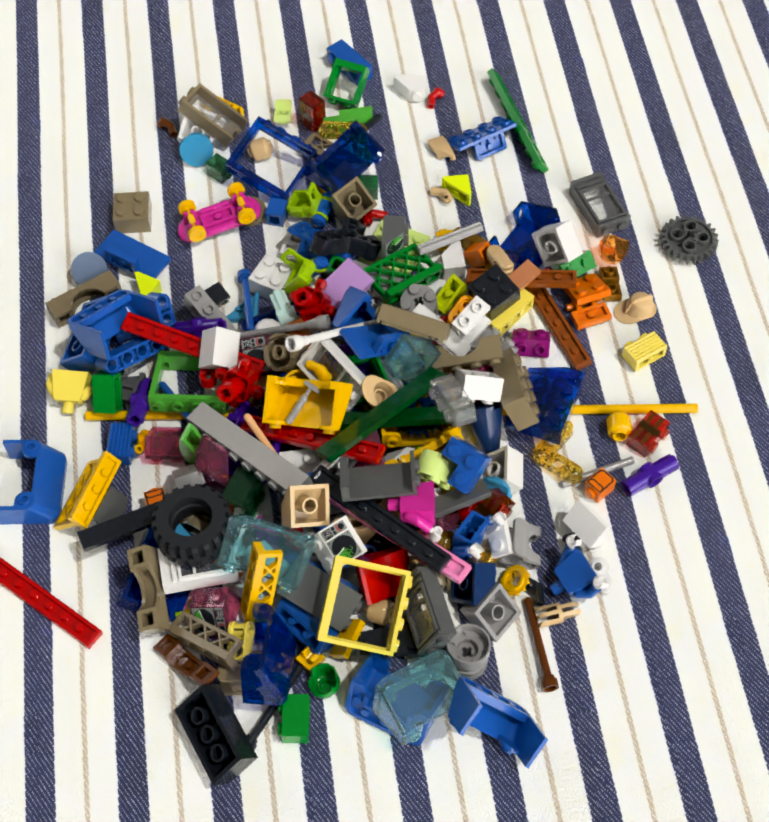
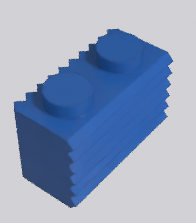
(121, 442)

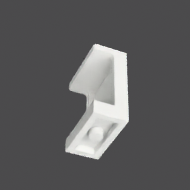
(472, 320)

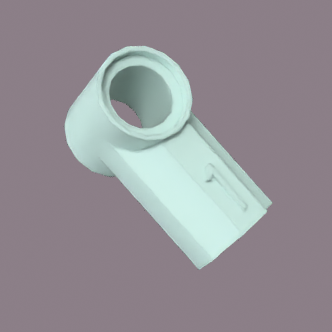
(283, 310)

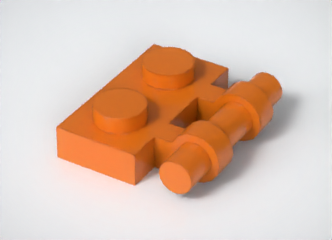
(590, 315)

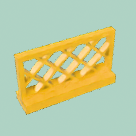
(88, 492)

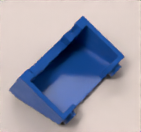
(354, 309)
(362, 691)

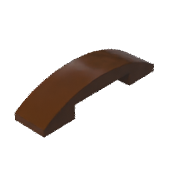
(184, 661)

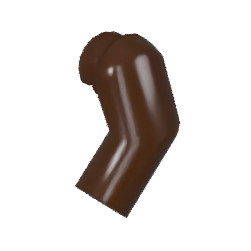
(164, 122)

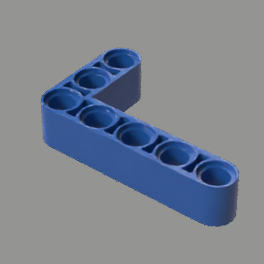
(146, 347)

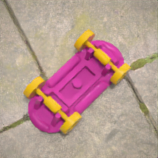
(217, 217)

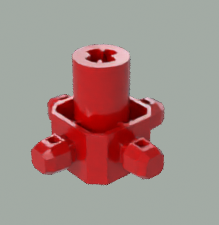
(311, 297)
(238, 383)

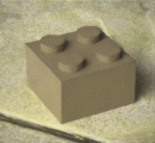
(132, 212)

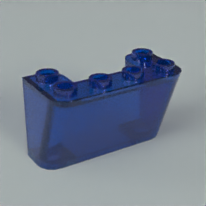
(520, 243)

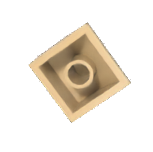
(306, 506)

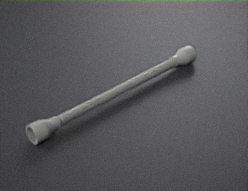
(320, 323)

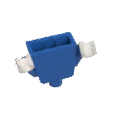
(471, 532)
(576, 573)

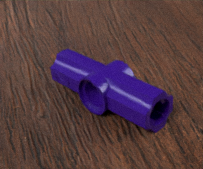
(197, 325)
(139, 403)
(650, 475)

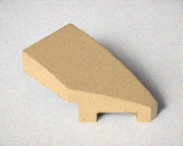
(441, 147)

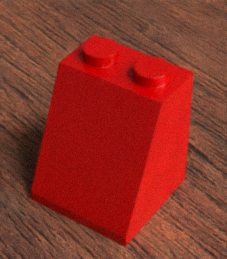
(379, 585)

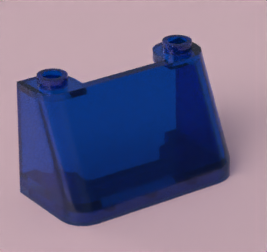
(344, 159)
(268, 674)

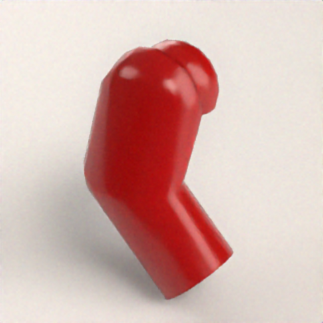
(437, 92)
(372, 215)

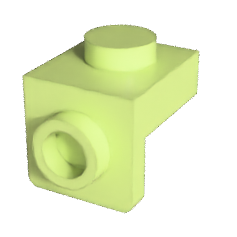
(283, 111)

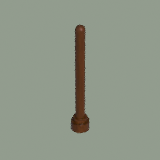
(549, 682)

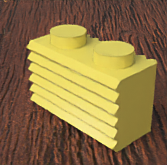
(644, 350)

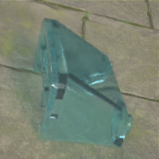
(295, 545)
(416, 695)

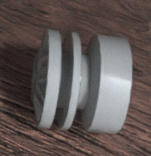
(469, 650)

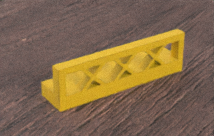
(254, 577)

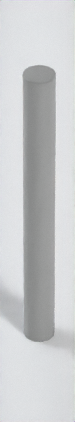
(609, 468)

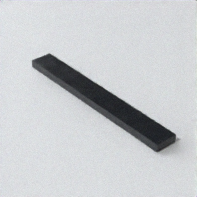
(125, 524)
(386, 524)

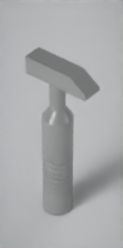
(301, 402)

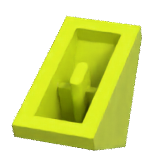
(458, 187)
(147, 284)

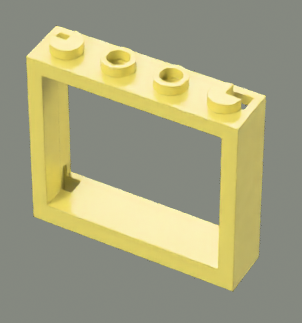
(396, 622)

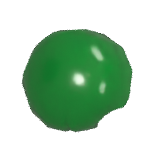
(324, 680)

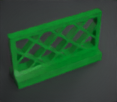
(396, 289)

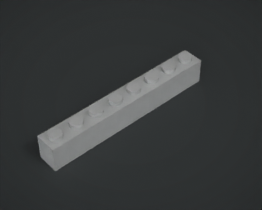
(248, 450)

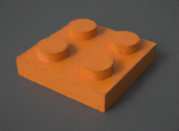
(588, 289)

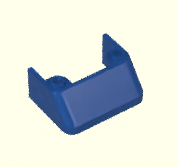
(105, 318)
(46, 498)
(496, 717)

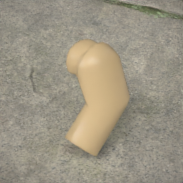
(443, 194)

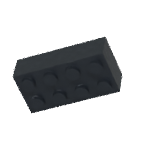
(216, 734)

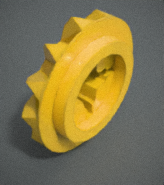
(508, 578)

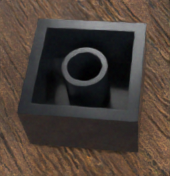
(496, 290)

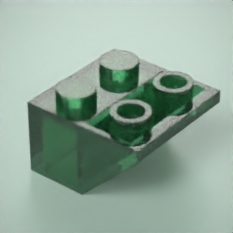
(244, 492)

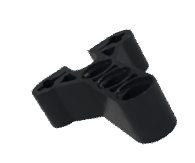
(346, 240)

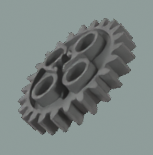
(689, 239)

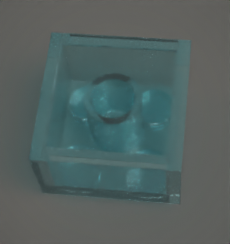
(410, 357)

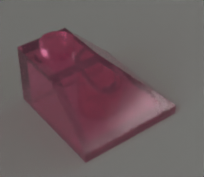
(213, 460)

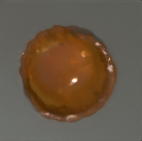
(613, 249)

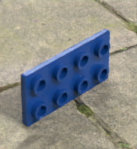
(484, 139)
(306, 233)
(132, 255)
(371, 339)

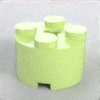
(436, 468)

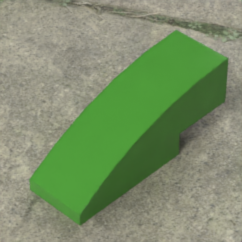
(361, 114)
(189, 443)

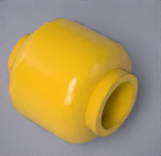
(618, 426)

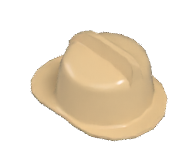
(636, 308)
(377, 390)

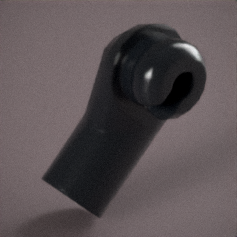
(537, 591)

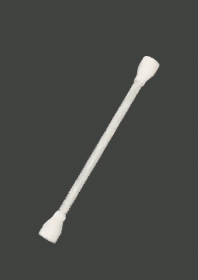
(297, 342)

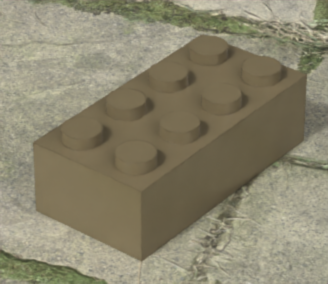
(516, 392)

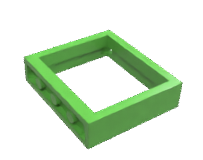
(178, 402)

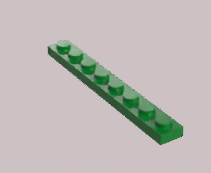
(514, 115)

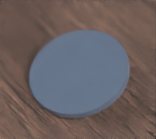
(87, 266)

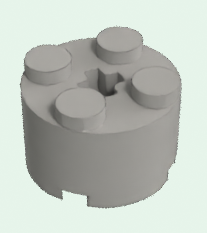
(419, 294)

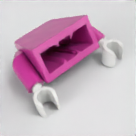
(419, 509)

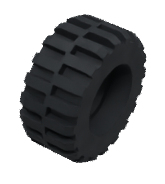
(178, 506)

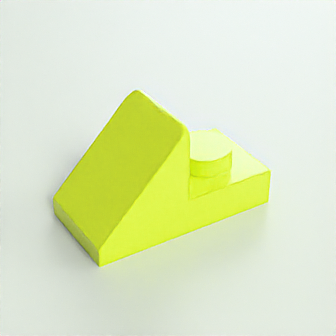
(450, 293)

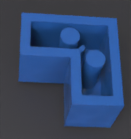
(470, 463)

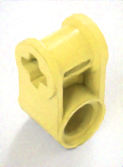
(247, 637)

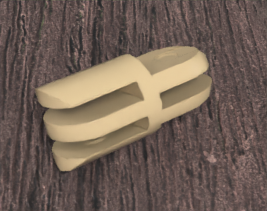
(497, 255)
(556, 613)

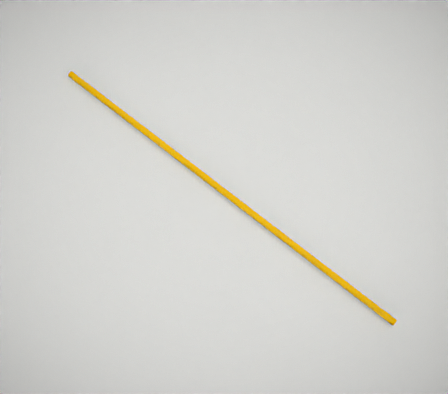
(578, 409)

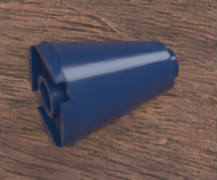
(488, 426)

